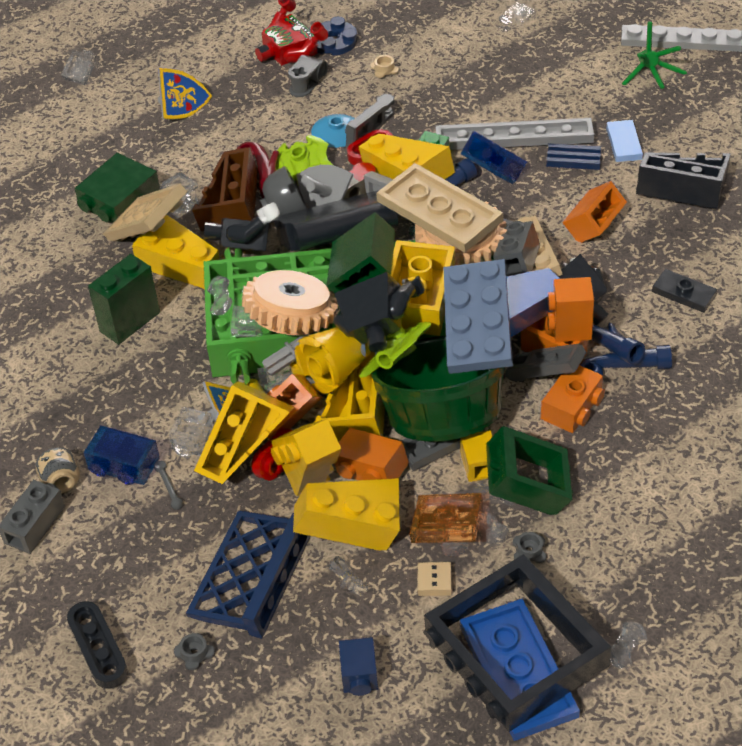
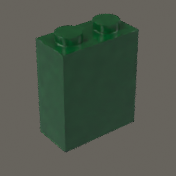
(115, 187)
(361, 253)
(124, 298)

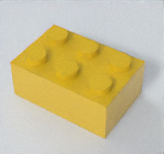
(427, 262)

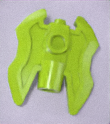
(303, 155)
(398, 346)

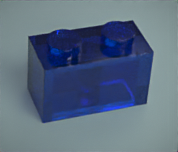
(493, 157)
(121, 455)

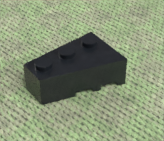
(683, 178)

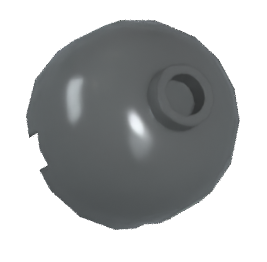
(283, 191)

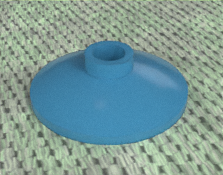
(332, 129)

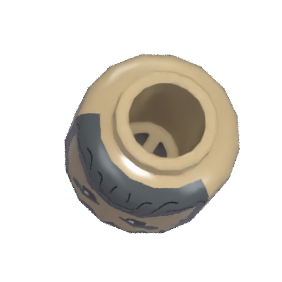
(58, 468)

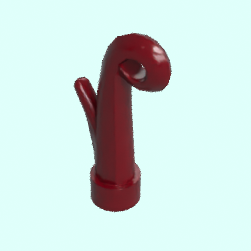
(264, 164)

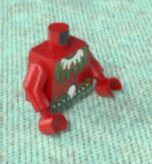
(288, 38)

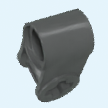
(306, 75)

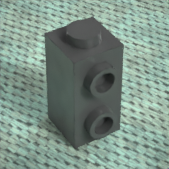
(518, 247)
(31, 516)

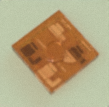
(446, 518)

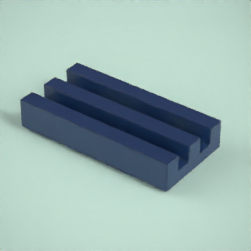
(573, 156)

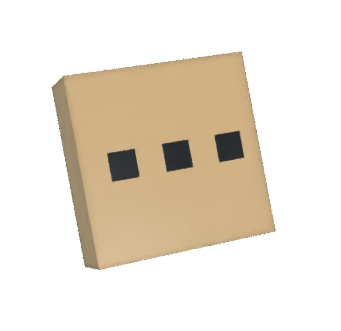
(434, 579)

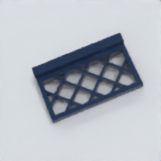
(272, 584)

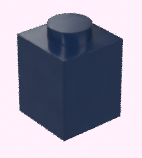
(358, 666)

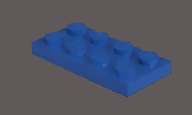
(516, 658)

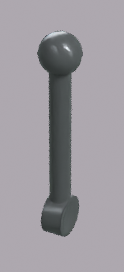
(176, 503)

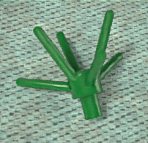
(650, 59)

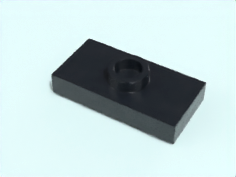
(684, 290)

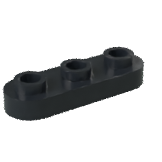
(95, 633)

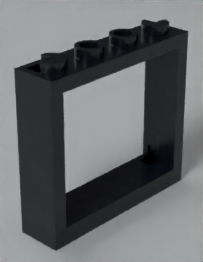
(521, 572)

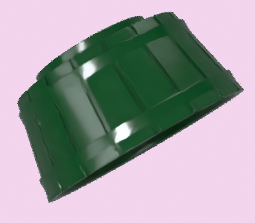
(430, 402)

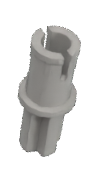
(282, 357)

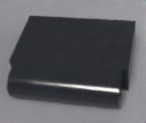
(329, 221)

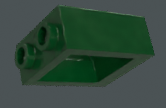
(507, 484)

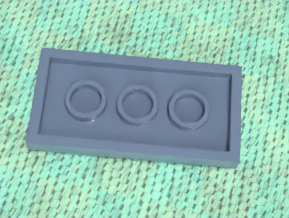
(477, 316)

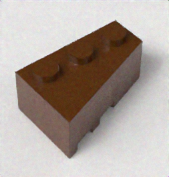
(230, 191)

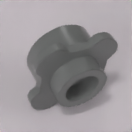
(531, 540)
(189, 643)

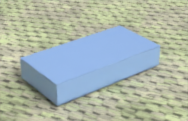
(624, 141)

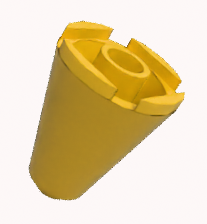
(329, 358)

